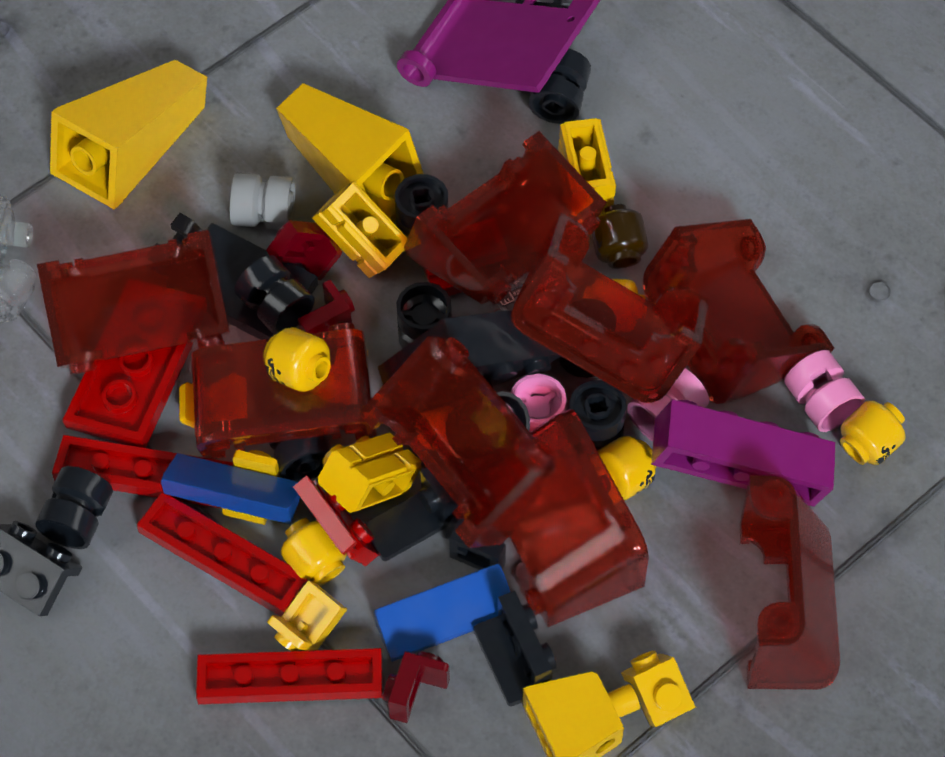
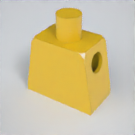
(578, 715)

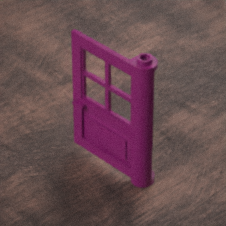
(495, 43)

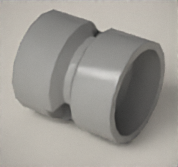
(261, 200)

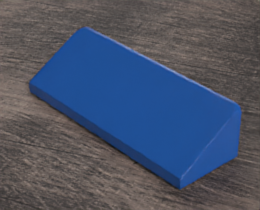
(231, 488)
(440, 612)

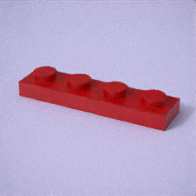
(122, 466)
(221, 553)
(289, 676)

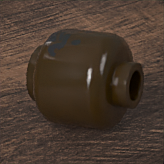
(620, 237)

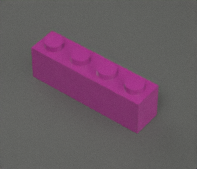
(733, 448)

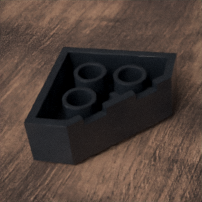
(493, 347)

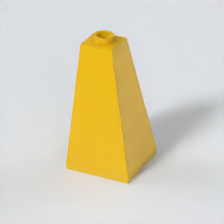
(122, 131)
(350, 145)

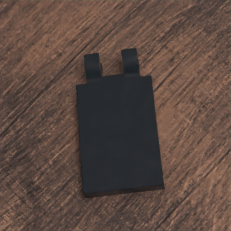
(233, 258)

